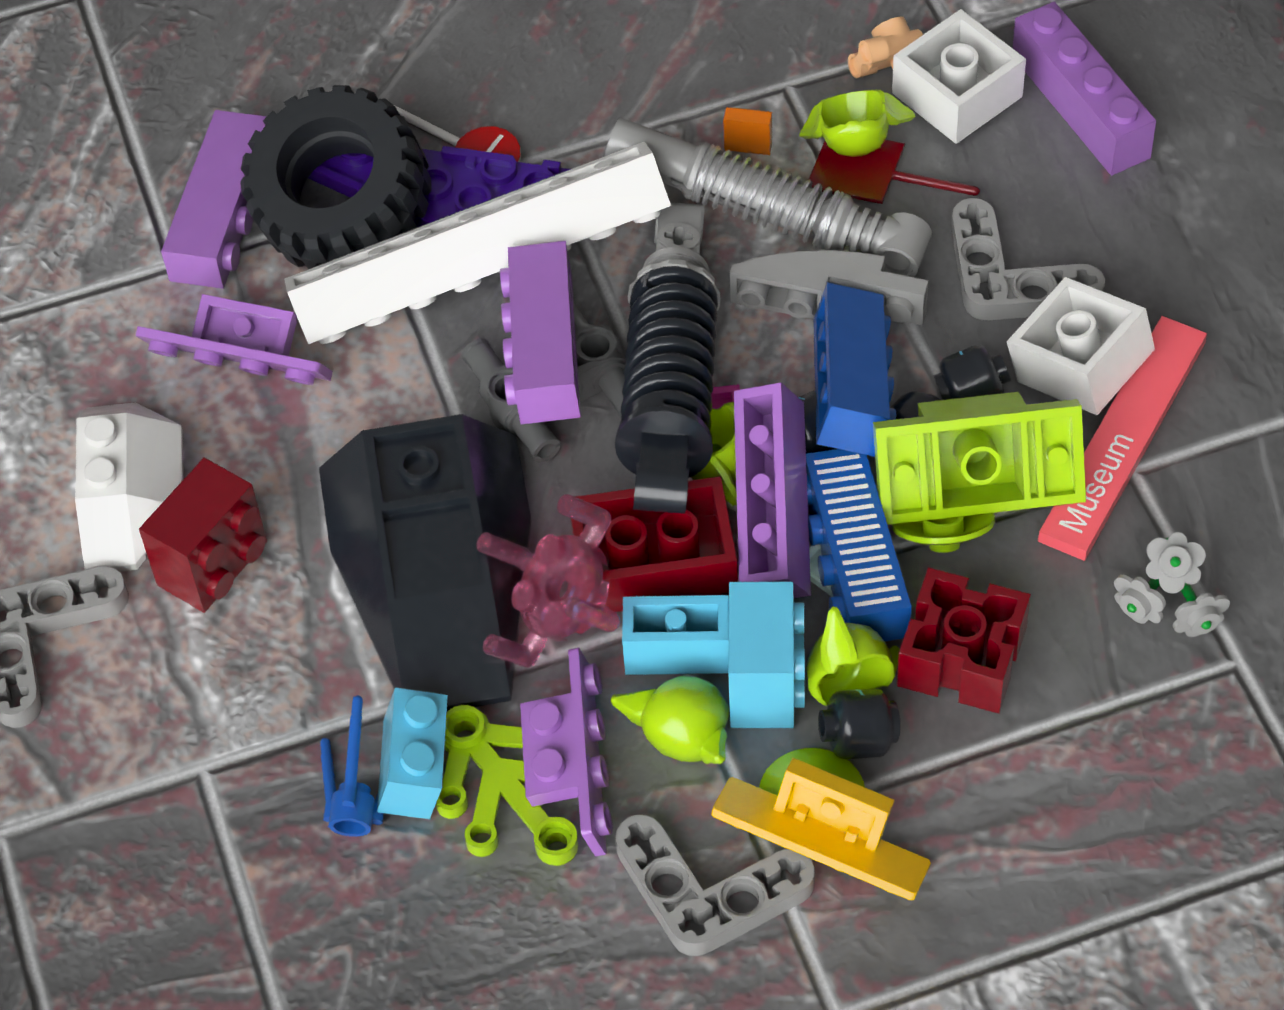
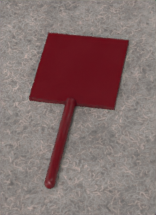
(871, 174)

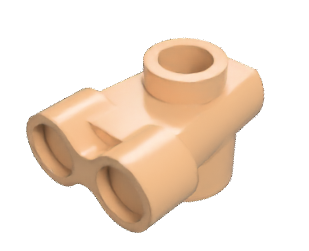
(879, 51)

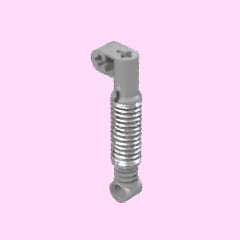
(784, 202)

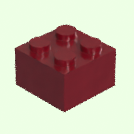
(204, 535)

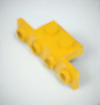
(826, 822)

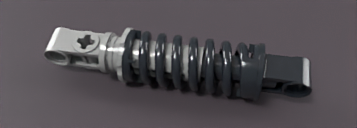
(669, 364)

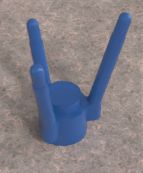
(352, 807)

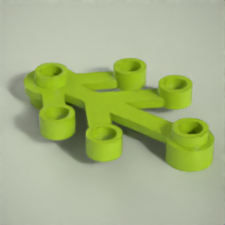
(498, 778)

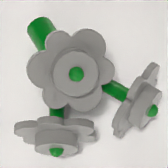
(1172, 568)

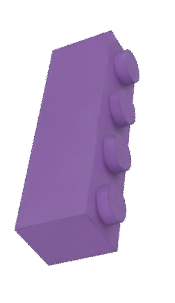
(1084, 88)
(212, 210)
(541, 333)
(772, 487)

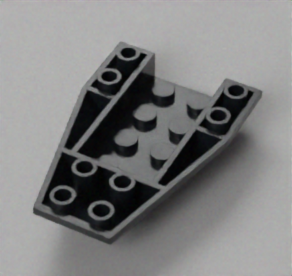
(405, 539)

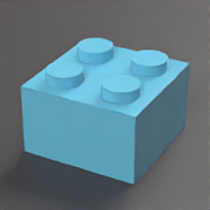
(765, 655)

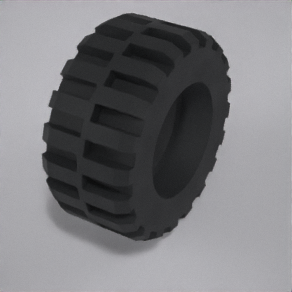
(307, 136)

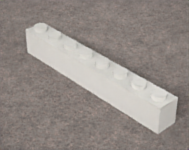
(475, 243)

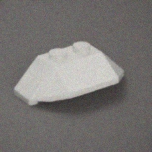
(123, 473)

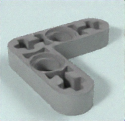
(1003, 285)
(18, 629)
(696, 903)

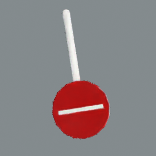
(481, 139)

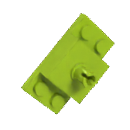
(979, 458)

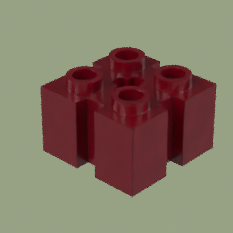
(963, 640)

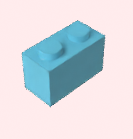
(676, 634)
(412, 753)

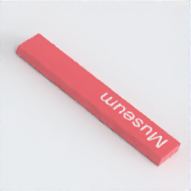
(1124, 438)

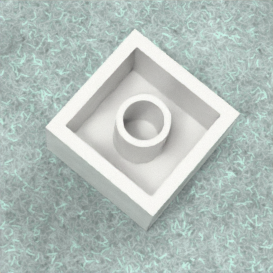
(958, 76)
(1081, 345)

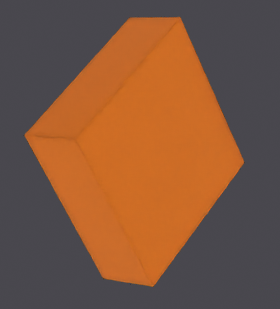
(747, 131)

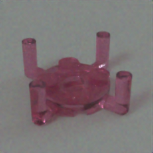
(538, 592)

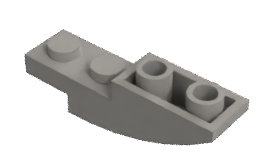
(796, 282)

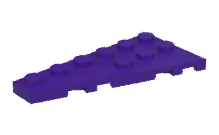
(457, 175)

